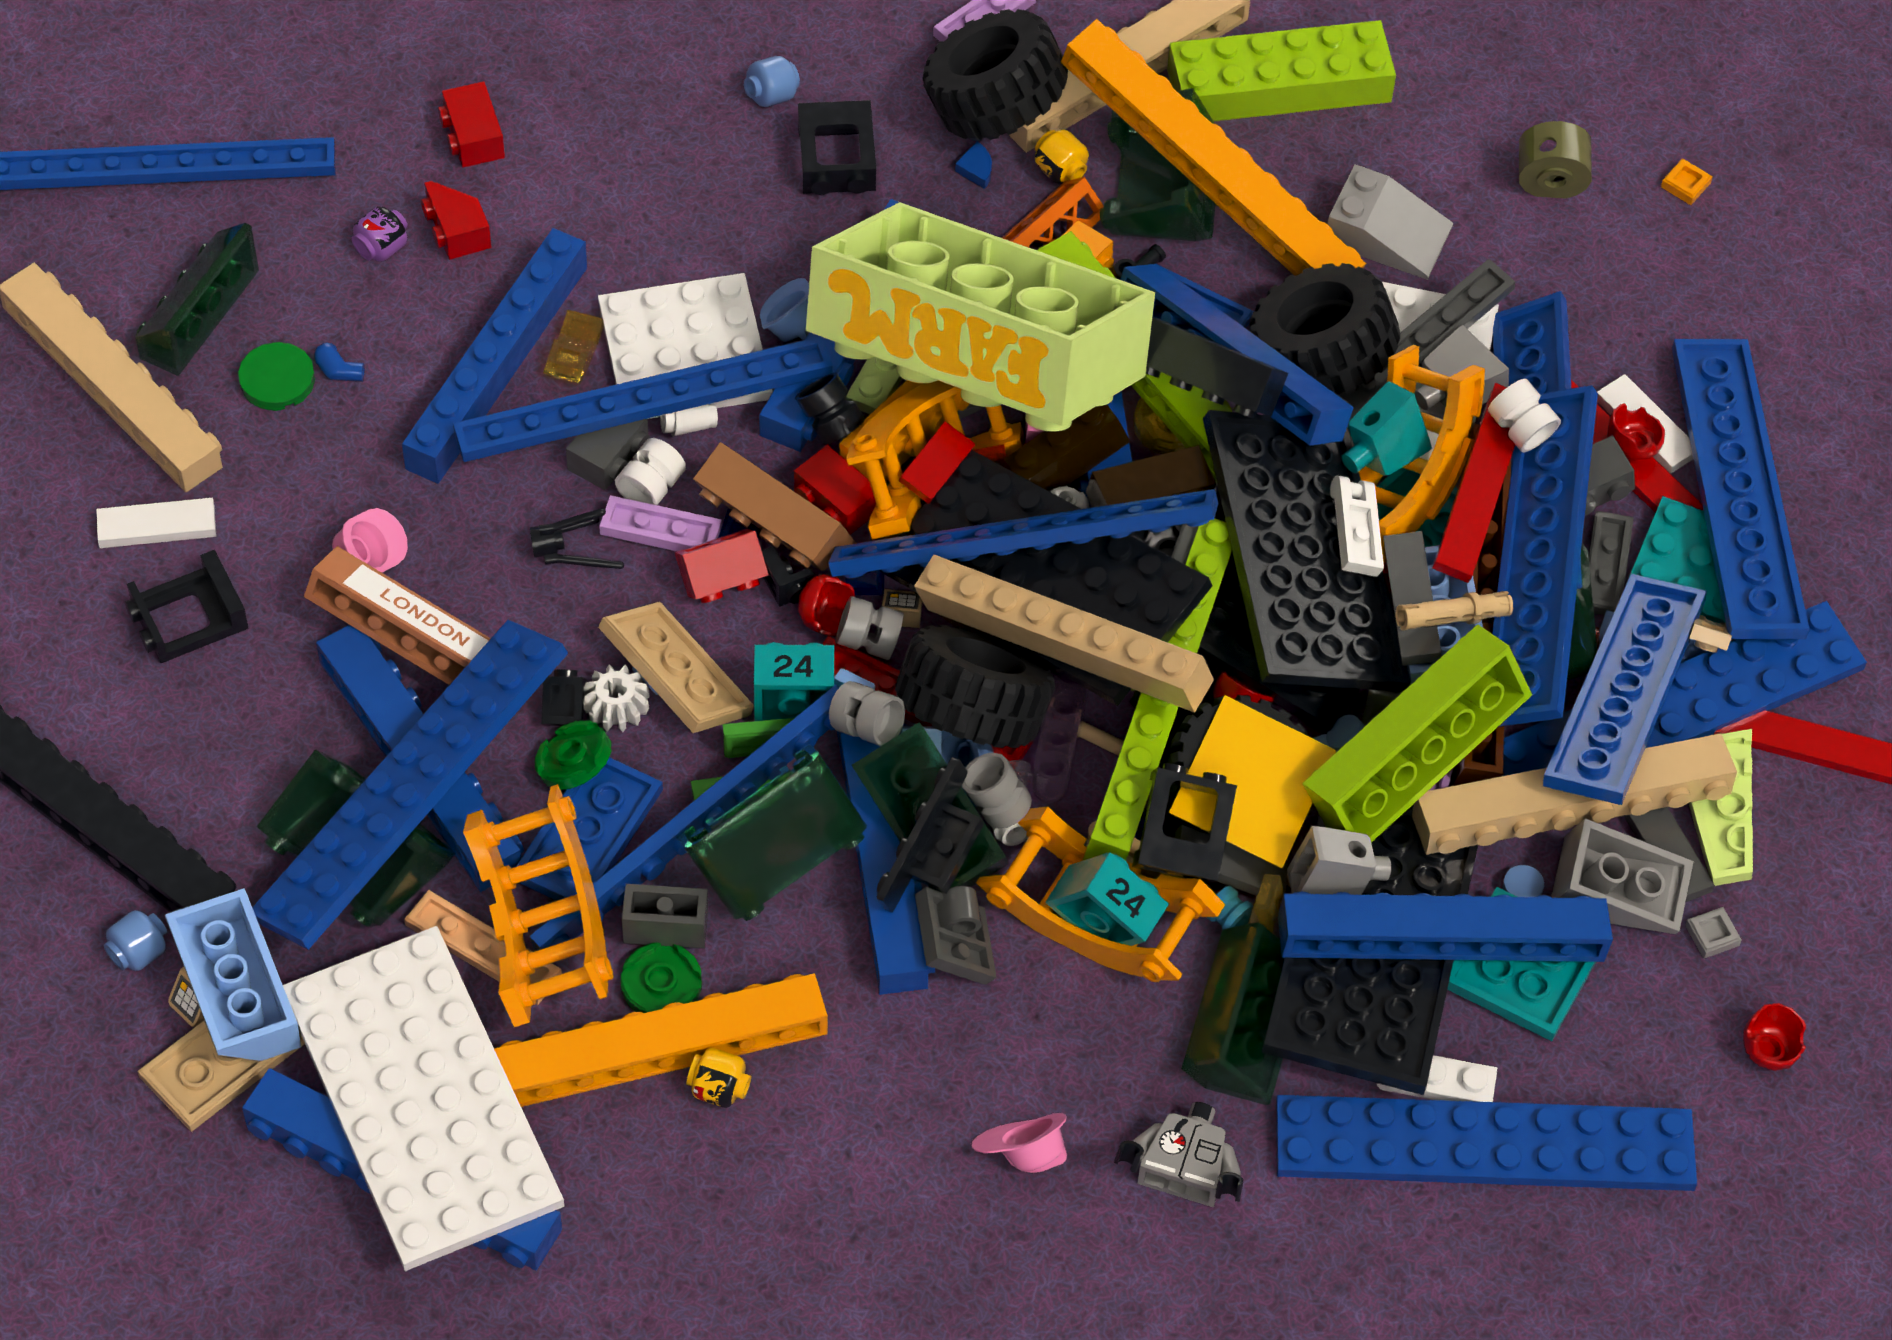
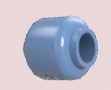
(771, 81)
(135, 940)

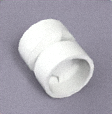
(1521, 412)
(650, 472)

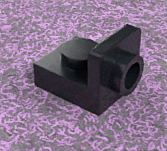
(781, 580)
(562, 698)

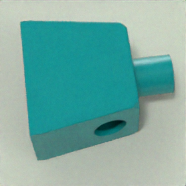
(1387, 432)

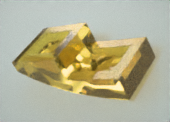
(574, 347)
(1268, 902)

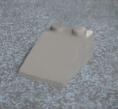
(1388, 223)
(1640, 881)

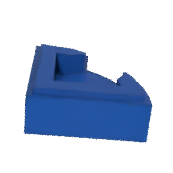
(976, 165)

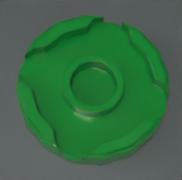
(276, 376)
(573, 755)
(652, 991)

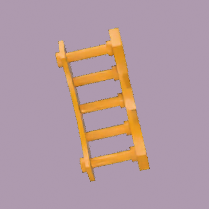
(1450, 451)
(895, 502)
(1185, 896)
(511, 923)

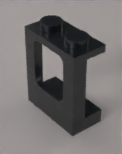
(837, 119)
(216, 596)
(1178, 856)

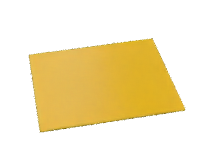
(1268, 768)

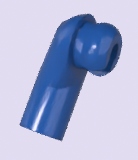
(335, 367)

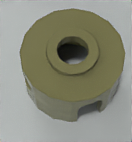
(1568, 160)

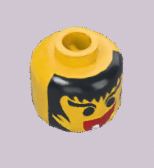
(1061, 156)
(718, 1077)

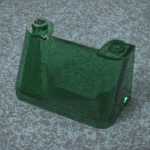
(1153, 193)
(314, 799)
(775, 835)

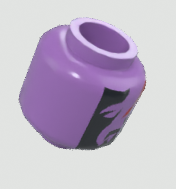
(379, 234)

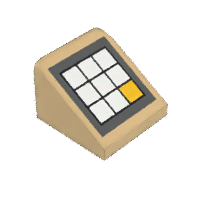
(905, 602)
(184, 1001)

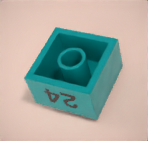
(790, 678)
(1108, 900)

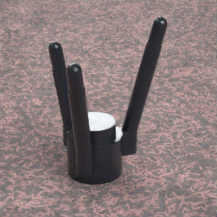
(549, 539)

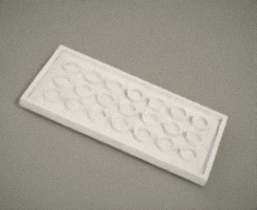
(422, 1098)

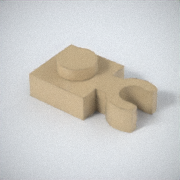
(1710, 635)

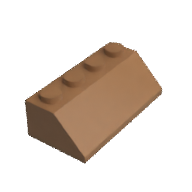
(770, 507)

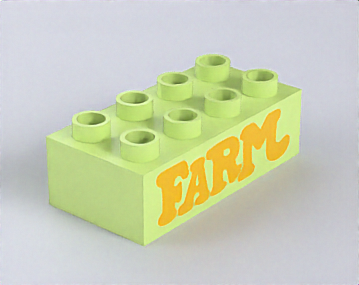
(979, 315)

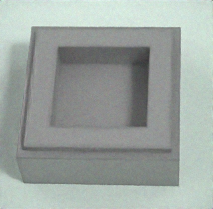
(1713, 932)

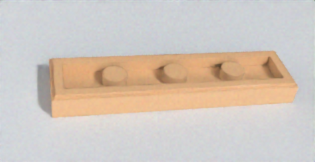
(467, 936)

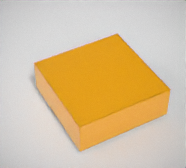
(1686, 181)

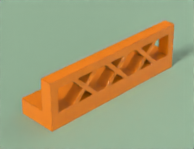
(1053, 208)

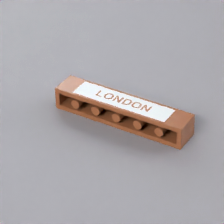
(393, 615)

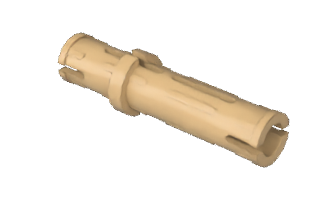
(1469, 609)

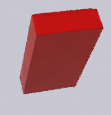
(936, 462)

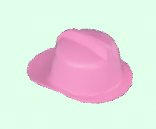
(374, 538)
(1027, 1144)

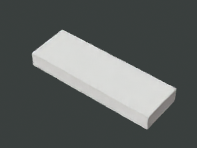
(1676, 446)
(156, 522)

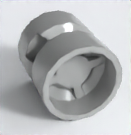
(856, 623)
(866, 713)
(996, 790)

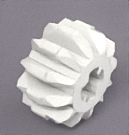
(616, 698)

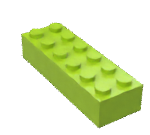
(1286, 70)
(1419, 736)

